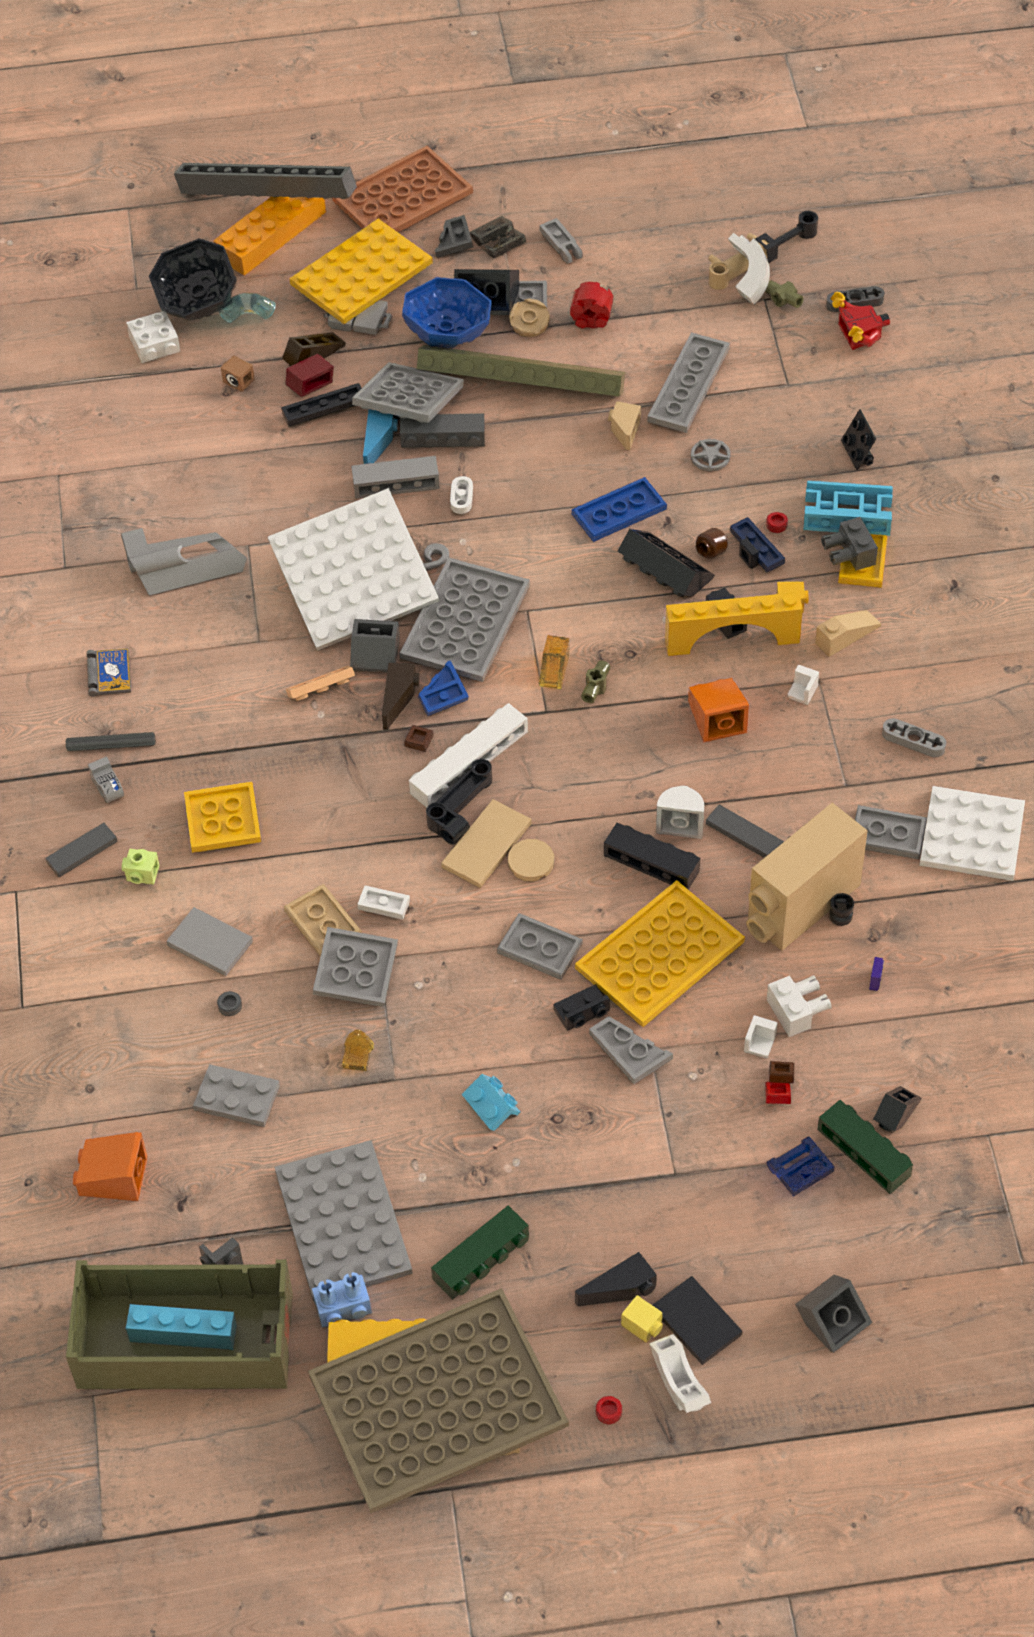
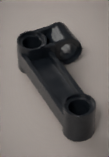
(448, 822)

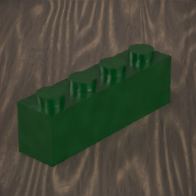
(865, 1146)
(480, 1252)

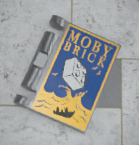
(108, 671)

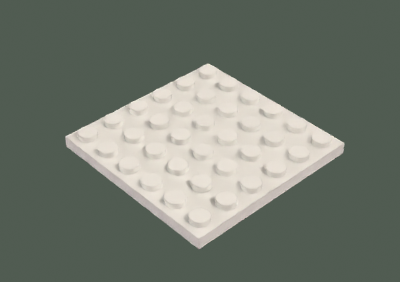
(352, 568)

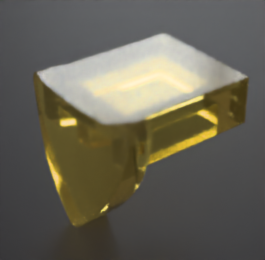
(357, 1051)

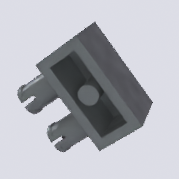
(856, 544)

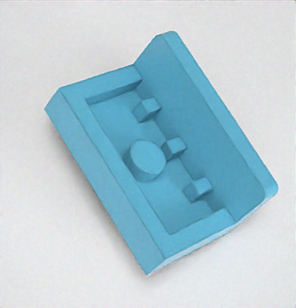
(490, 1101)

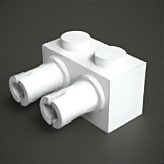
(791, 1008)

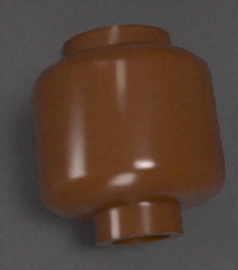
(711, 543)

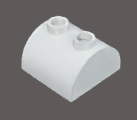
(680, 813)

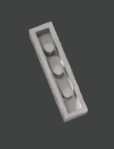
(397, 475)

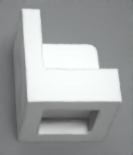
(804, 684)
(760, 1037)

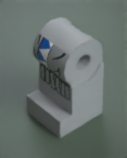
(105, 780)

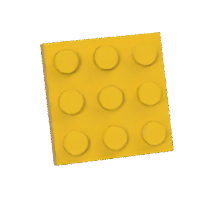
(222, 817)

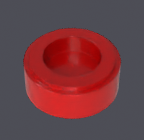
(776, 522)
(608, 1410)

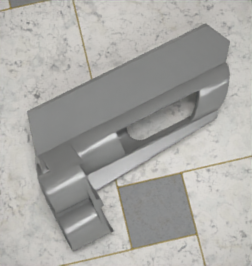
(165, 569)

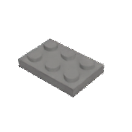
(236, 1095)

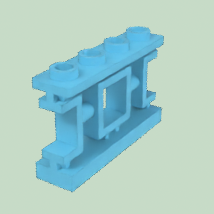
(827, 515)

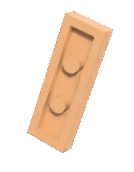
(320, 683)

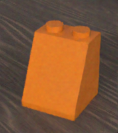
(719, 709)
(112, 1167)

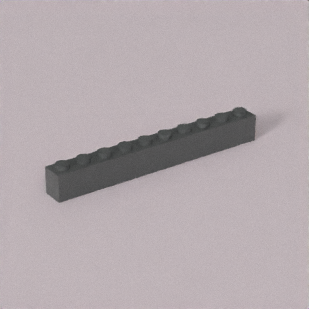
(266, 180)

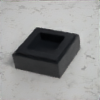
(748, 553)

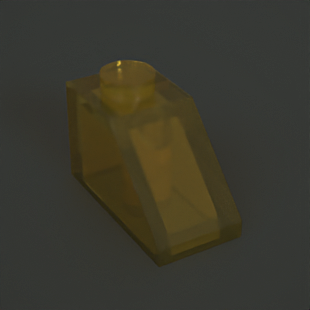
(554, 662)

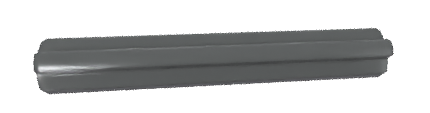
(110, 741)

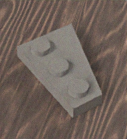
(629, 1052)

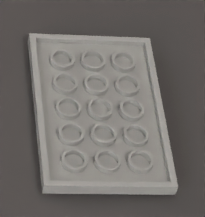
(467, 621)
(343, 1217)

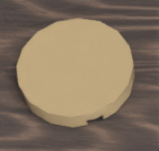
(529, 318)
(531, 860)

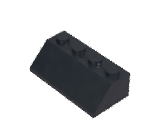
(664, 563)

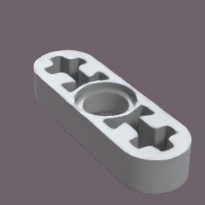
(909, 729)

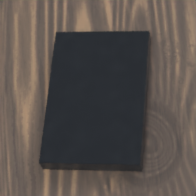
(697, 1320)

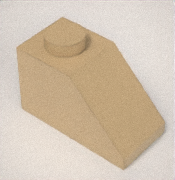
(625, 422)

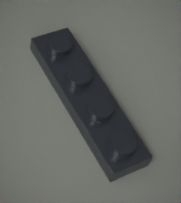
(320, 405)

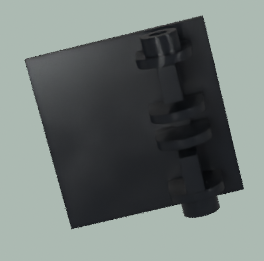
(859, 440)

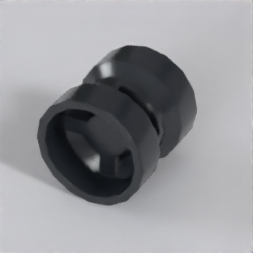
(841, 909)

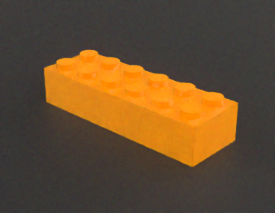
(268, 229)

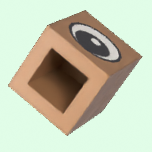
(237, 373)

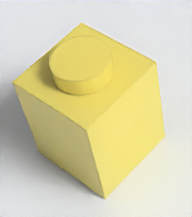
(642, 1319)

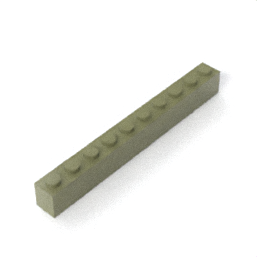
(520, 370)

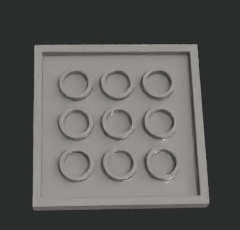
(408, 392)

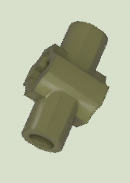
(784, 294)
(595, 681)

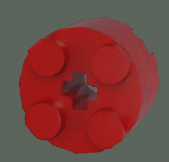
(591, 305)

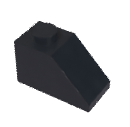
(896, 1108)

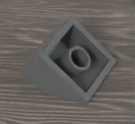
(834, 1312)

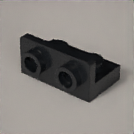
(582, 1007)

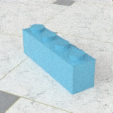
(181, 1326)

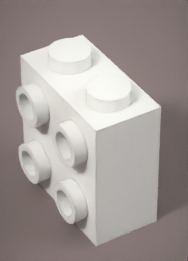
(153, 336)

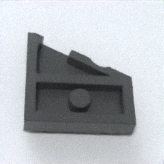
(454, 237)

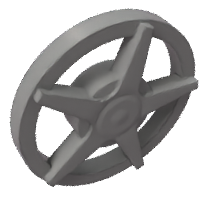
(710, 454)

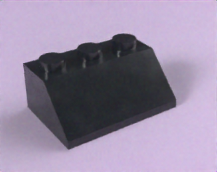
(496, 284)

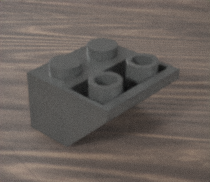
(374, 645)

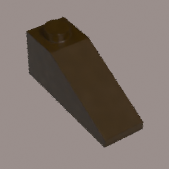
(305, 346)
(398, 690)

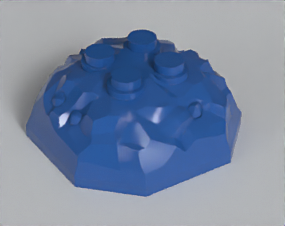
(446, 312)

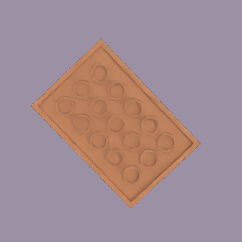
(405, 191)

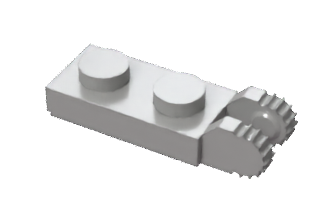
(560, 239)

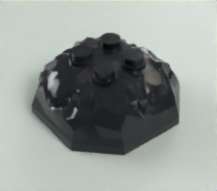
(193, 279)

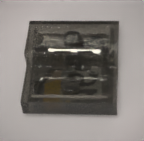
(497, 236)

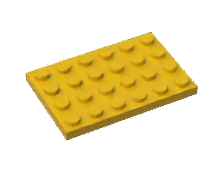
(361, 271)
(659, 953)

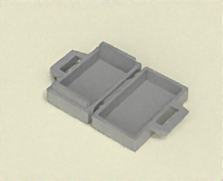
(366, 322)

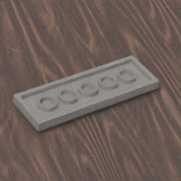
(688, 382)

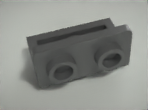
(225, 1255)

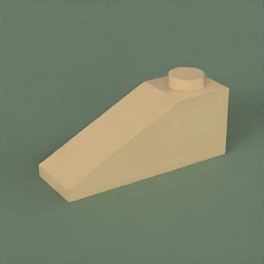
(844, 630)

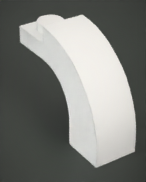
(757, 277)

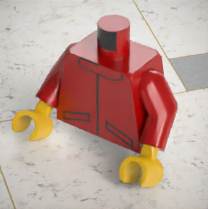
(859, 323)

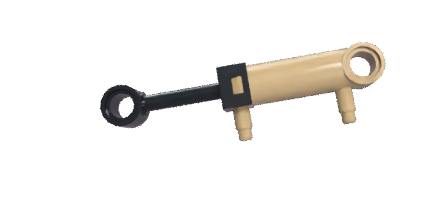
(723, 271)

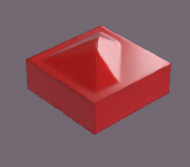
(777, 1093)

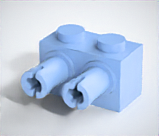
(342, 1299)

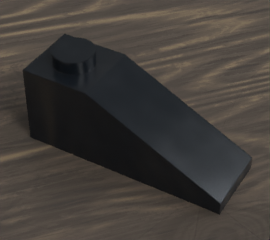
(619, 1283)

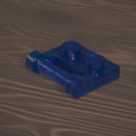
(804, 1172)

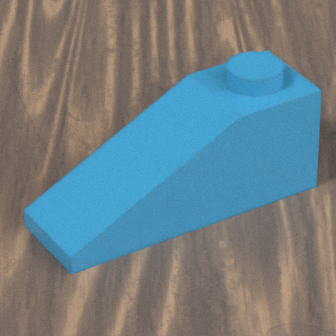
(378, 434)

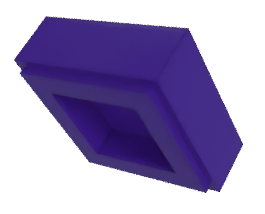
(876, 974)

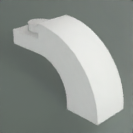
(677, 1374)

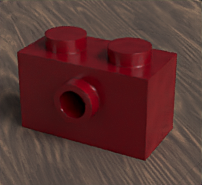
(309, 375)

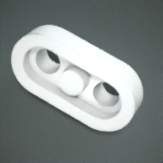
(461, 495)

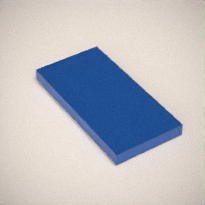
(619, 509)

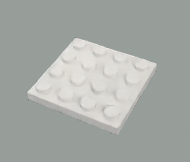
(972, 833)

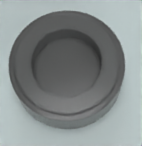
(229, 1003)

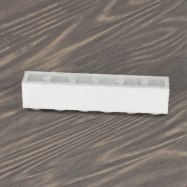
(484, 742)

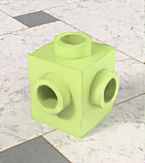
(141, 866)

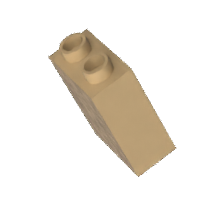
(803, 874)

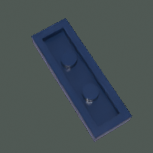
(769, 555)

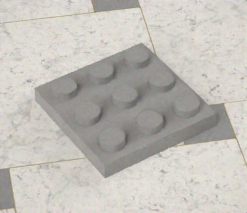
(355, 967)

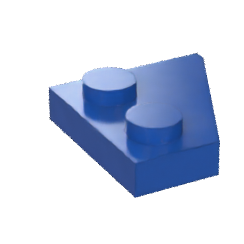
(443, 691)

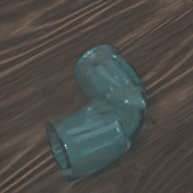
(247, 303)

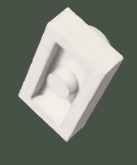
(383, 902)

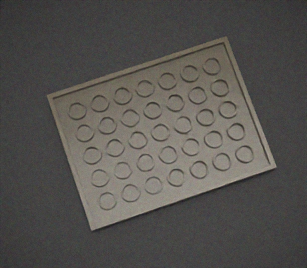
(437, 1400)

